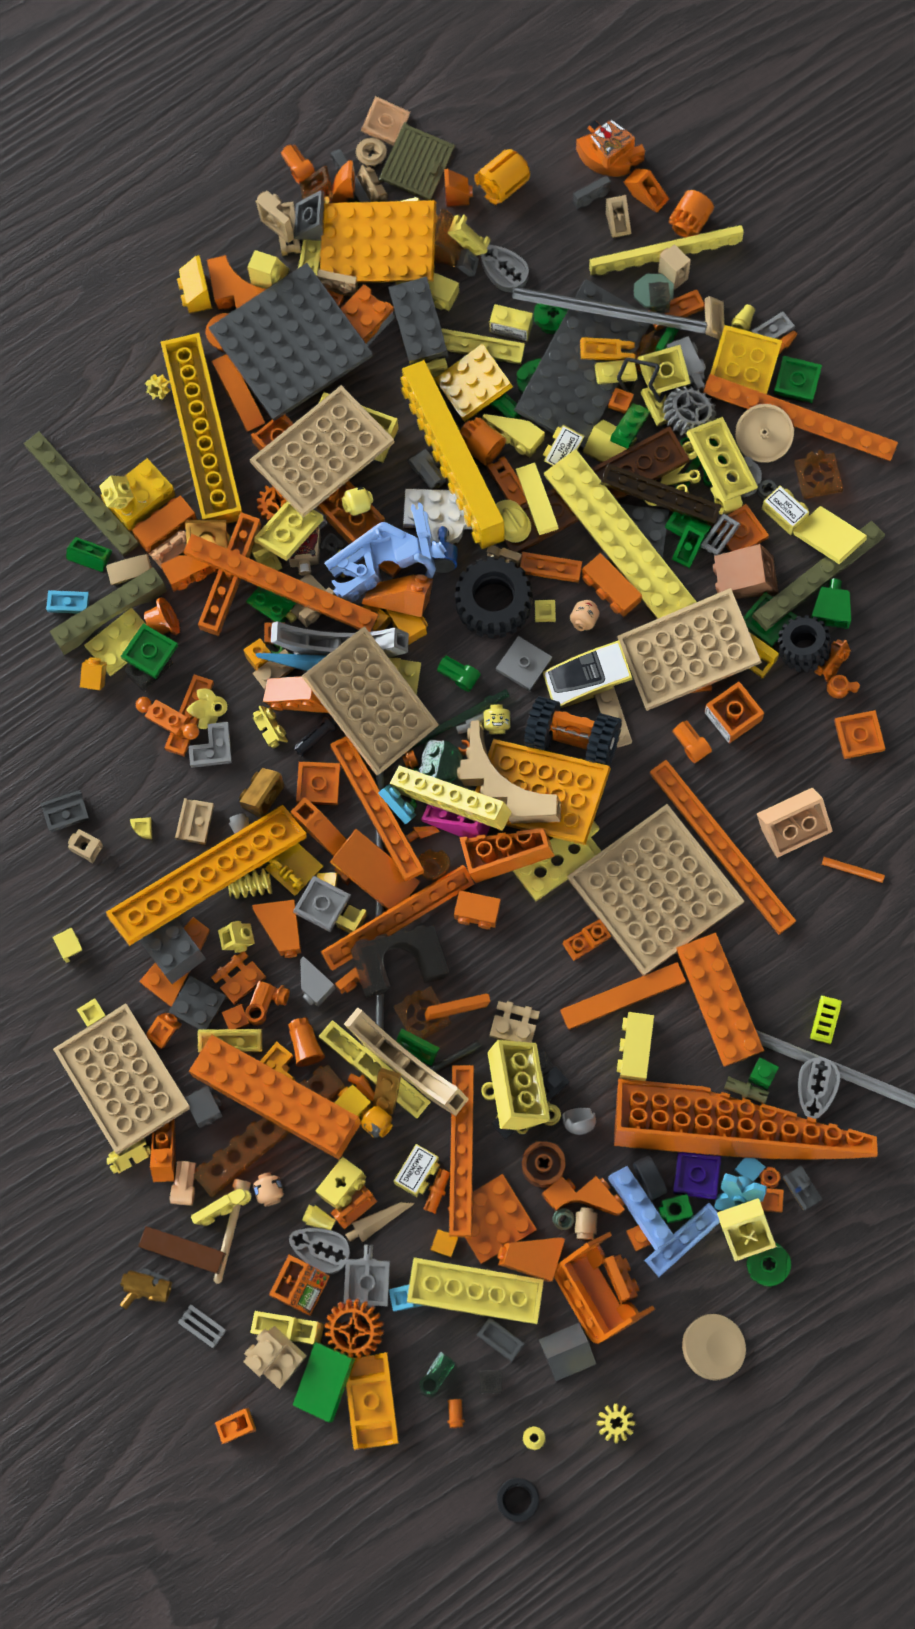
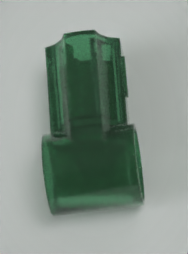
(437, 1373)

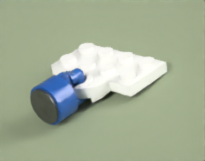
(444, 520)

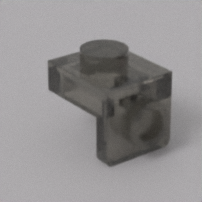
(659, 297)

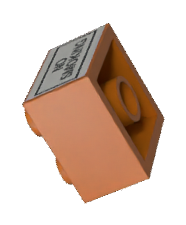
(734, 712)

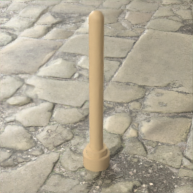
(237, 1184)

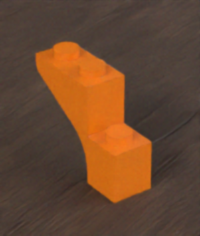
(593, 1194)

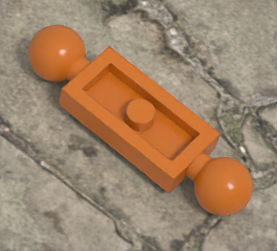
(167, 718)

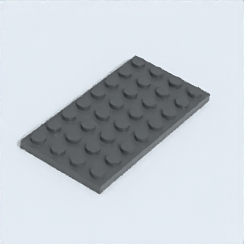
(564, 384)

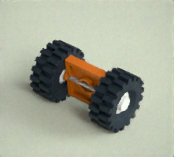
(549, 724)

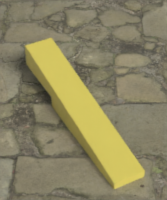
(369, 1065)

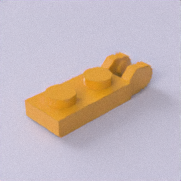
(605, 349)

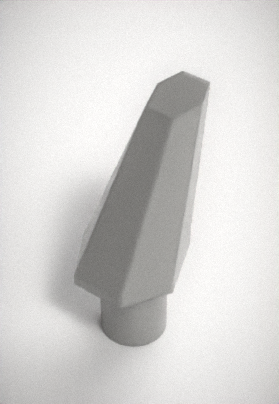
(464, 728)

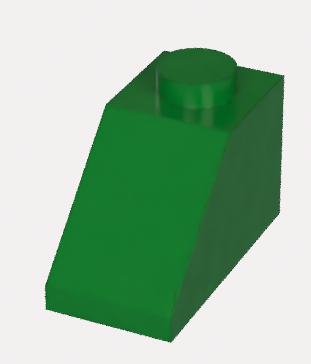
(691, 542)

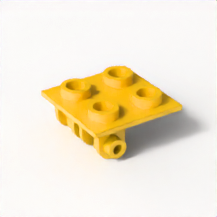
(294, 868)

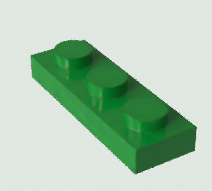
(630, 425)

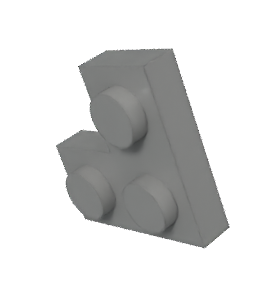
(218, 749)

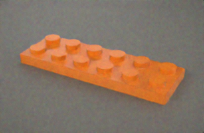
(720, 999)

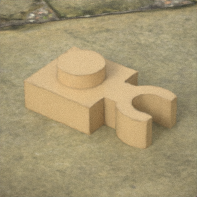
(495, 552)

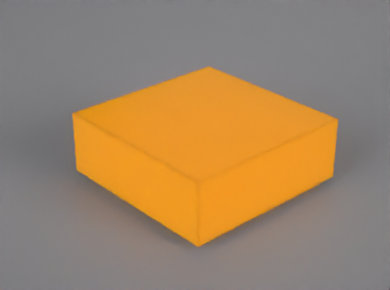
(444, 1243)

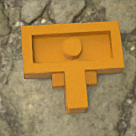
(278, 1058)

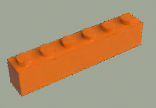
(225, 583)

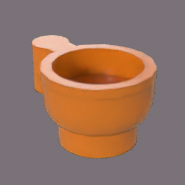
(839, 686)

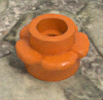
(410, 759)
(281, 995)
(776, 1177)

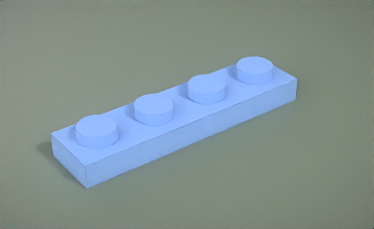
(641, 1208)

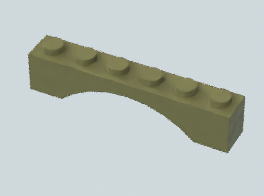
(134, 593)

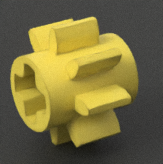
(157, 386)

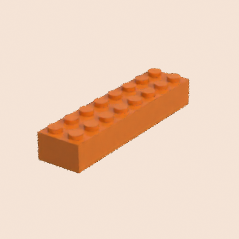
(275, 1096)

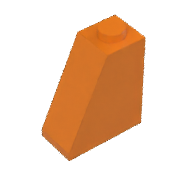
(280, 926)
(532, 1257)

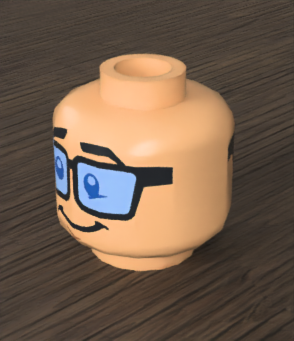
(268, 1189)

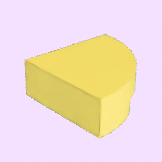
(142, 827)

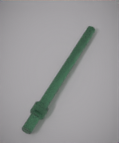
(490, 700)

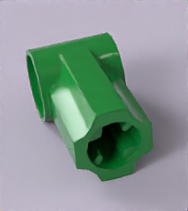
(505, 406)
(464, 676)

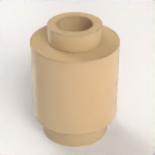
(586, 1224)

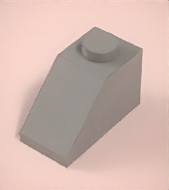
(314, 984)

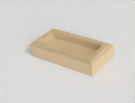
(714, 317)

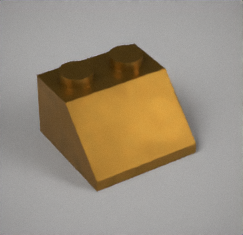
(262, 792)

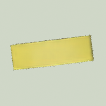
(294, 1329)

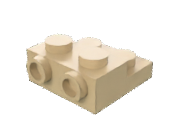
(274, 216)
(274, 1356)

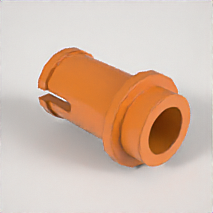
(455, 1413)

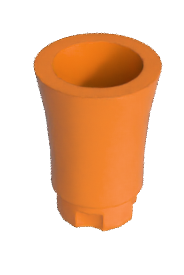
(305, 1043)

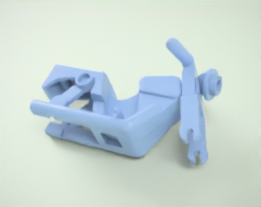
(380, 545)

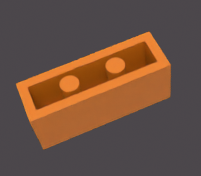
(163, 524)
(611, 585)

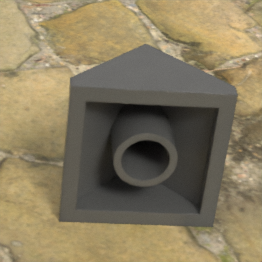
(310, 217)
(567, 1351)

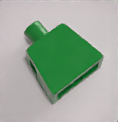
(833, 605)

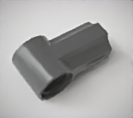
(424, 465)

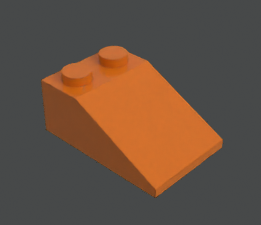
(402, 594)

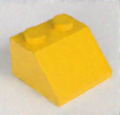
(194, 286)

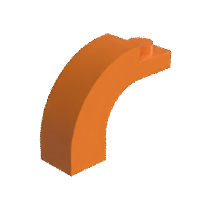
(619, 168)

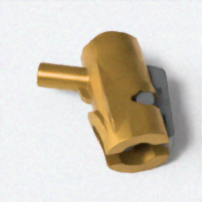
(145, 1284)

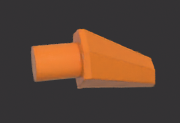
(787, 340)
(421, 832)
(362, 1085)

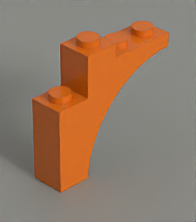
(227, 286)

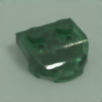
(440, 760)

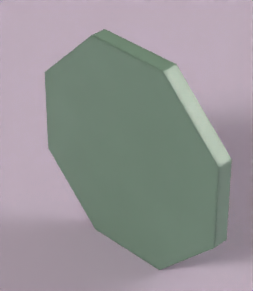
(641, 288)

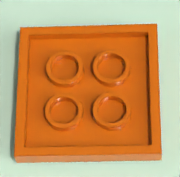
(496, 1219)

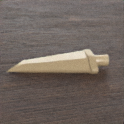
(371, 1224)

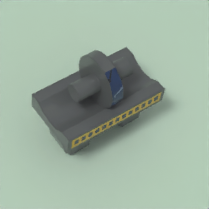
(802, 1188)

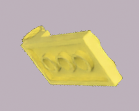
(725, 492)
(557, 875)

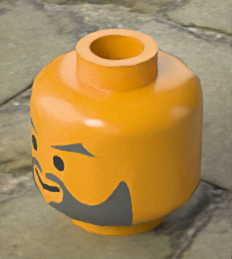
(376, 1121)

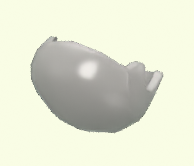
(579, 1120)

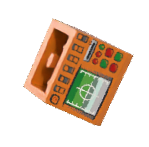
(299, 1285)

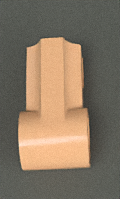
(183, 1188)

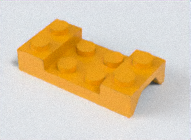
(371, 1403)

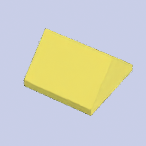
(599, 442)

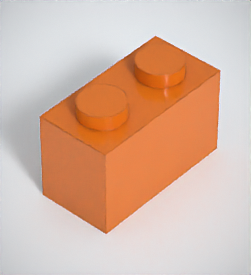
(477, 909)

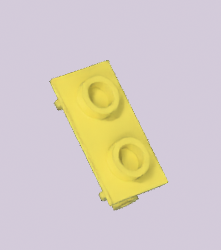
(266, 718)
(121, 1161)

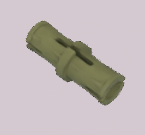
(746, 1090)

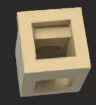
(79, 839)

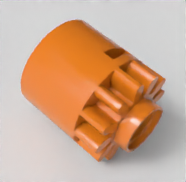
(691, 214)
(482, 440)

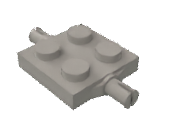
(367, 1280)

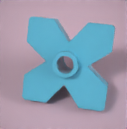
(738, 1191)

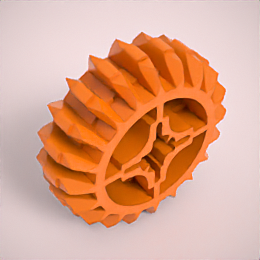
(363, 1329)

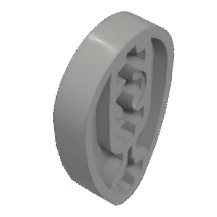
(499, 276)
(830, 1085)
(329, 1238)

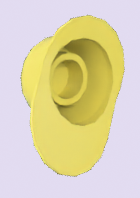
(516, 522)

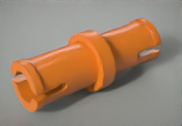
(437, 1191)

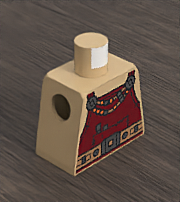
(307, 553)

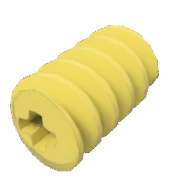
(251, 884)

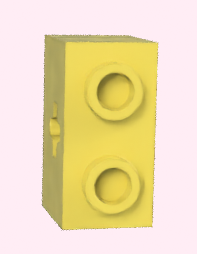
(345, 1174)

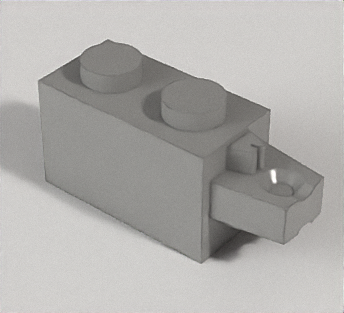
(694, 365)

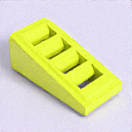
(835, 1013)

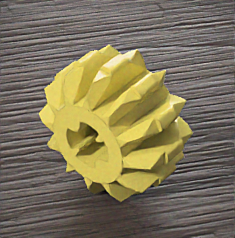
(618, 1431)

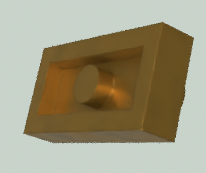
(387, 1090)

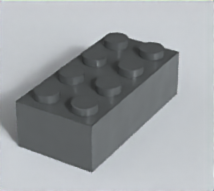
(418, 321)
(173, 950)

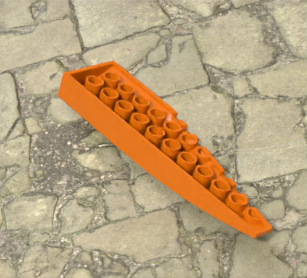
(716, 1124)

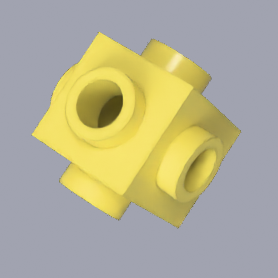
(116, 492)
(239, 933)

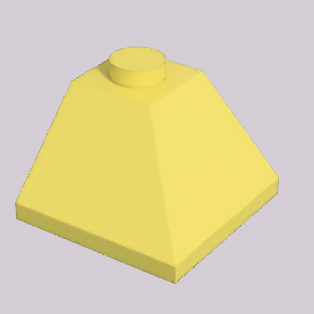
(671, 372)

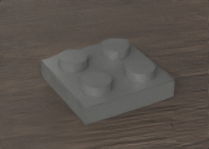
(197, 1004)

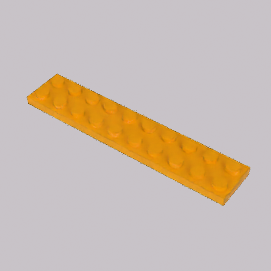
(206, 875)

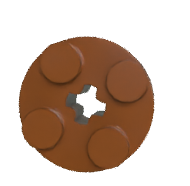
(546, 1152)

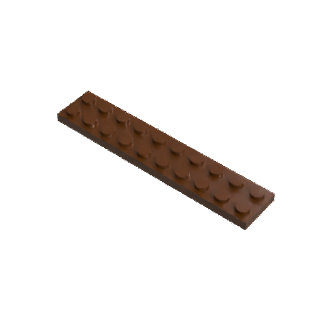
(648, 458)

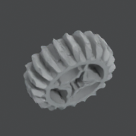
(692, 406)

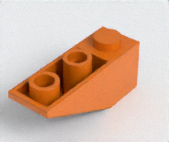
(185, 570)
(318, 826)
(163, 1153)

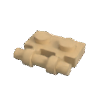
(513, 1030)

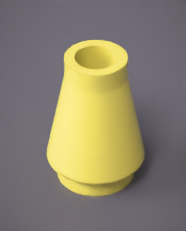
(744, 318)
(318, 1218)

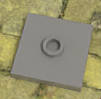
(524, 663)
(321, 903)

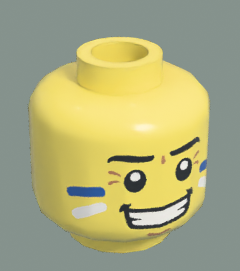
(496, 719)

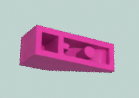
(453, 823)

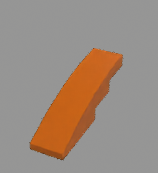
(238, 393)

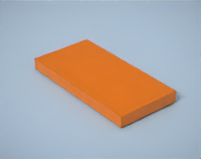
(373, 870)

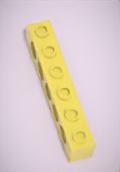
(451, 797)

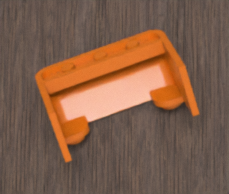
(592, 1296)

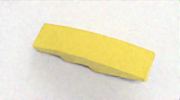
(537, 499)

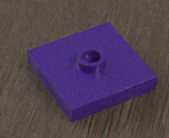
(697, 1175)

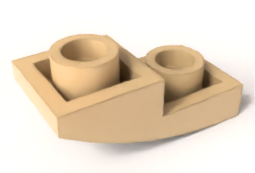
(128, 569)

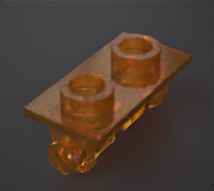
(647, 345)

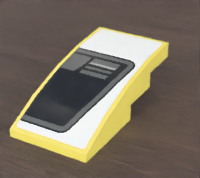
(587, 674)

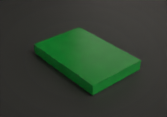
(323, 1382)

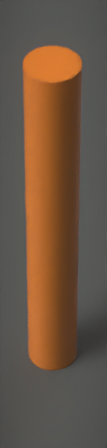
(853, 869)

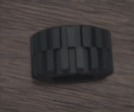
(801, 630)

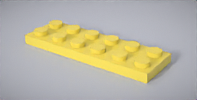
(475, 1291)

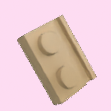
(338, 282)
(194, 821)

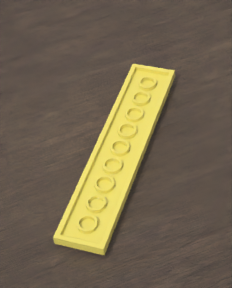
(618, 535)

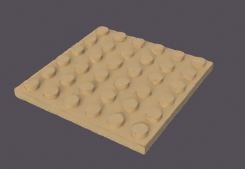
(655, 889)

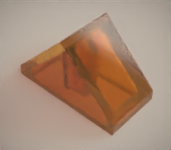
(316, 182)

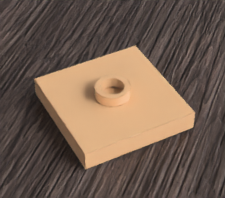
(385, 121)

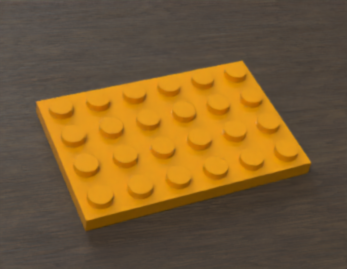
(379, 240)
(572, 779)

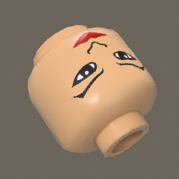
(584, 615)

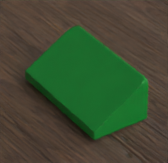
(88, 554)

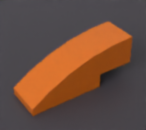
(344, 184)

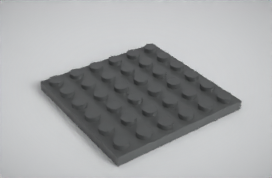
(290, 341)

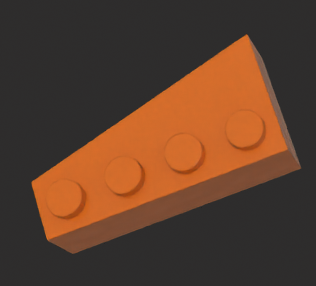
(504, 852)

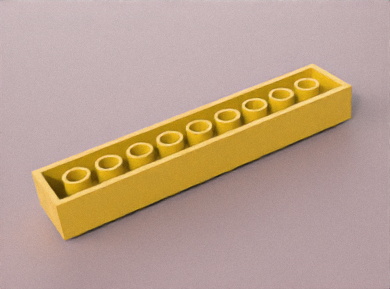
(201, 428)
(453, 455)

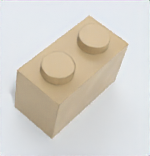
(674, 265)

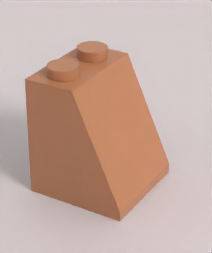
(747, 572)

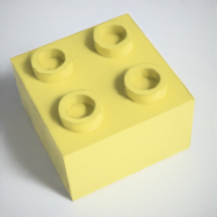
(746, 1229)

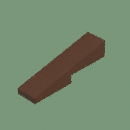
(182, 1250)

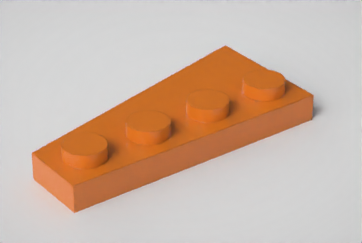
(156, 980)

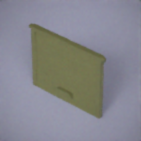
(416, 162)

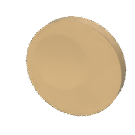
(764, 433)
(714, 1347)

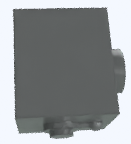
(204, 1106)

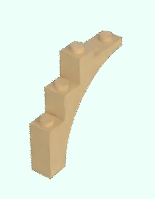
(524, 804)
(401, 1061)

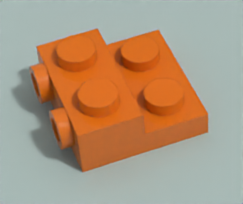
(618, 1273)

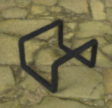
(657, 367)

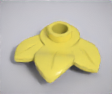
(204, 708)

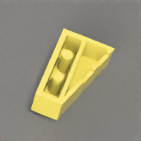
(266, 270)

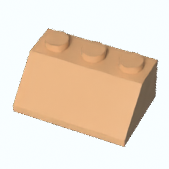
(795, 822)

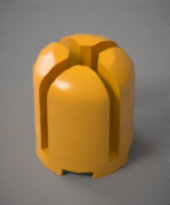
(503, 176)

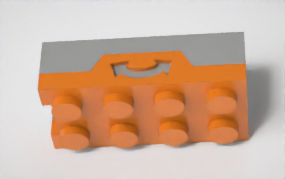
(368, 314)

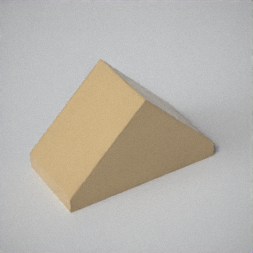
(618, 216)

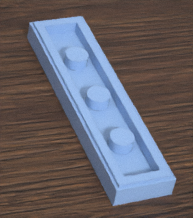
(684, 1240)

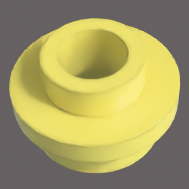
(526, 1438)

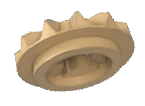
(366, 146)

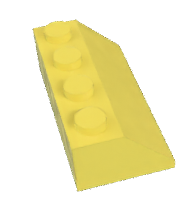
(518, 1084)

